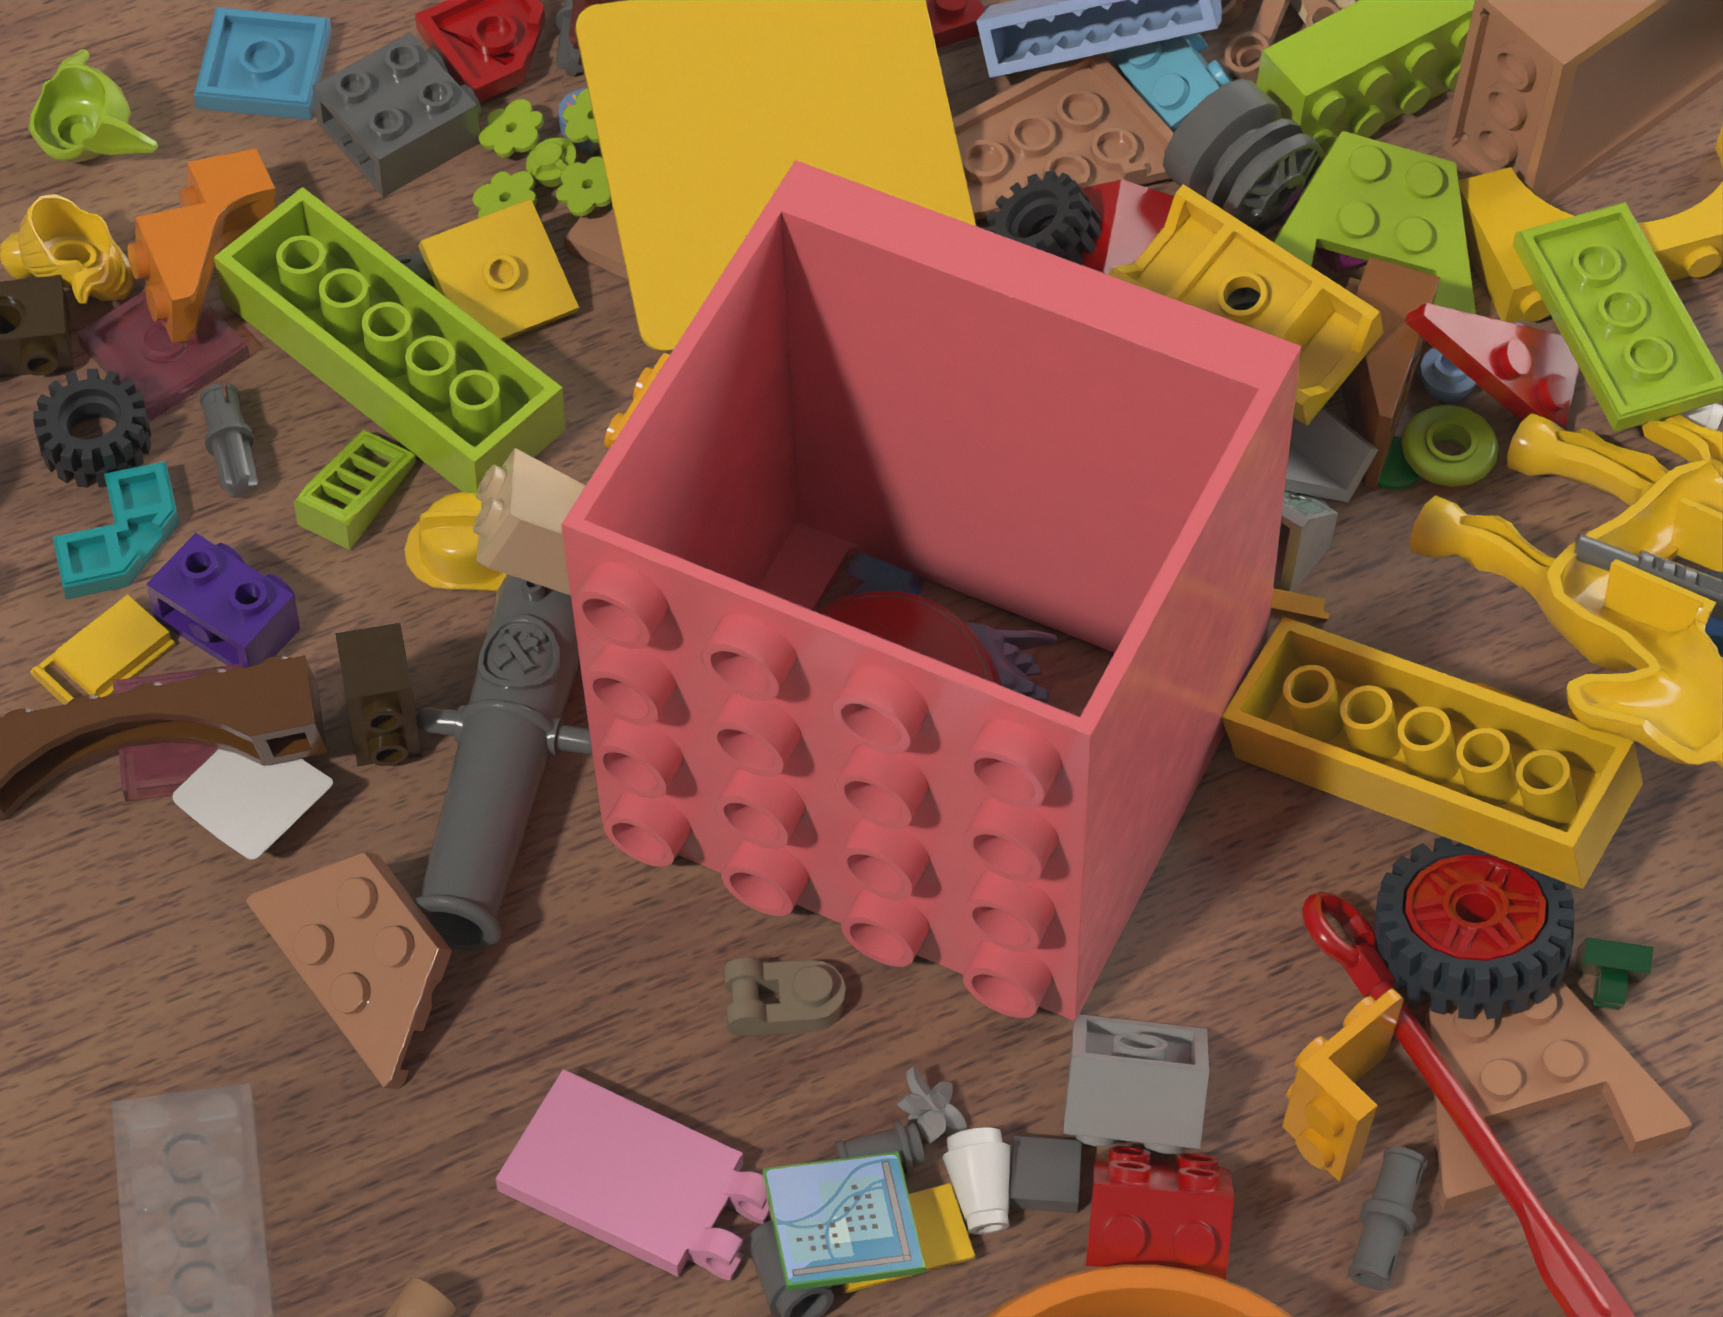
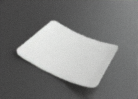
(250, 802)

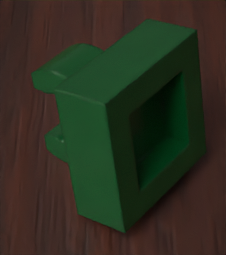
(1613, 966)

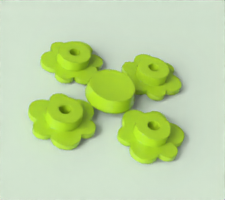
(549, 162)

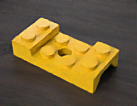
(1210, 254)

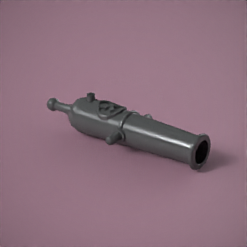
(500, 758)

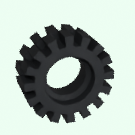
(1043, 202)
(84, 401)

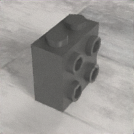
(397, 113)

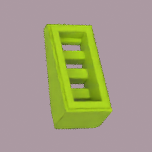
(348, 524)

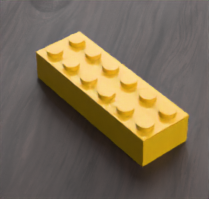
(1434, 751)

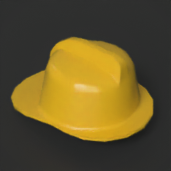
(444, 547)

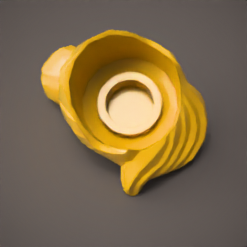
(69, 243)

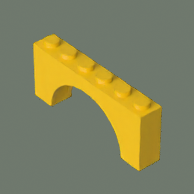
(1501, 205)

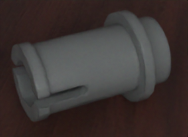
(899, 1139)

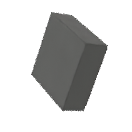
(1045, 1174)

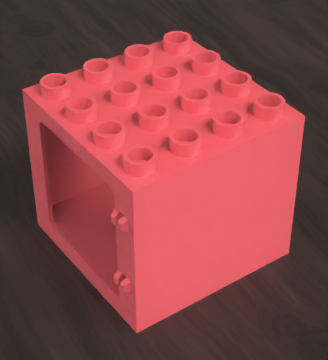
(997, 434)

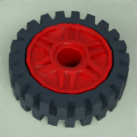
(1473, 930)

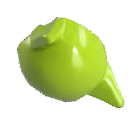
(84, 115)

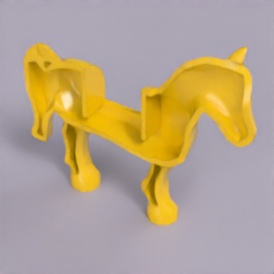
(1622, 614)

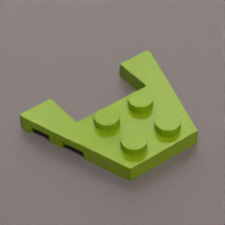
(1385, 207)

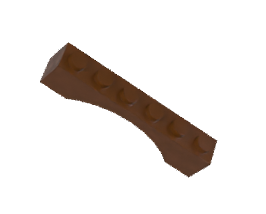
(254, 711)

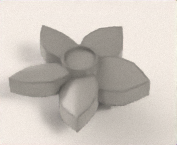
(931, 1107)

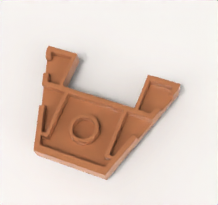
(1534, 1064)

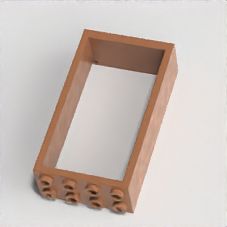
(1575, 82)

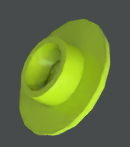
(1453, 425)

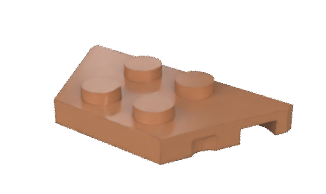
(360, 953)

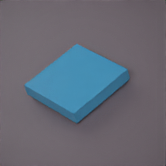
(262, 63)

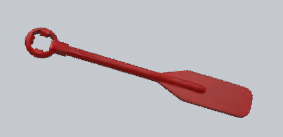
(1563, 1264)

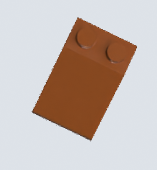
(1383, 378)

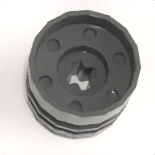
(1243, 155)

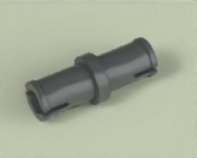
(1387, 1218)

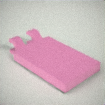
(632, 1178)

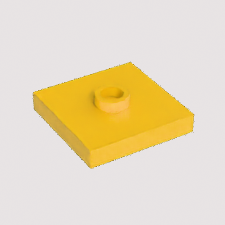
(501, 271)

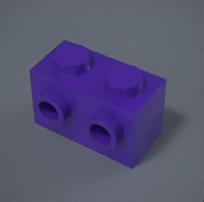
(223, 603)

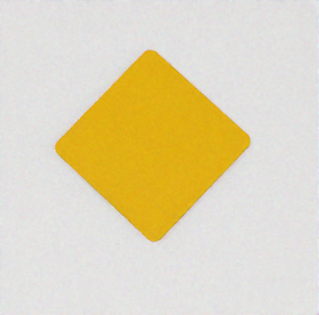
(718, 101)

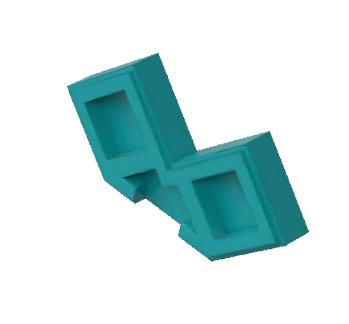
(116, 553)

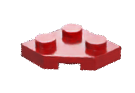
(484, 41)

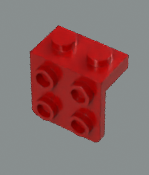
(1160, 1211)

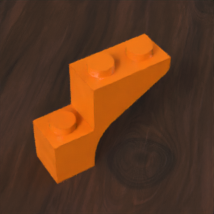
(179, 245)

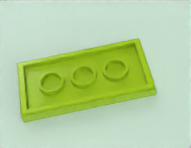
(1620, 316)

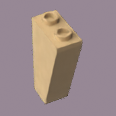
(523, 520)

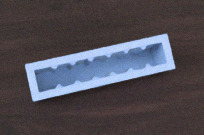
(1048, 32)

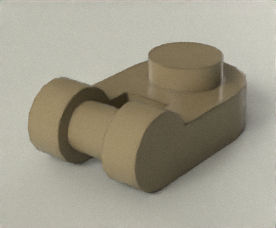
(808, 995)

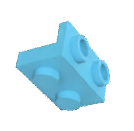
(1171, 75)

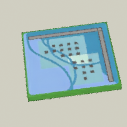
(843, 1221)

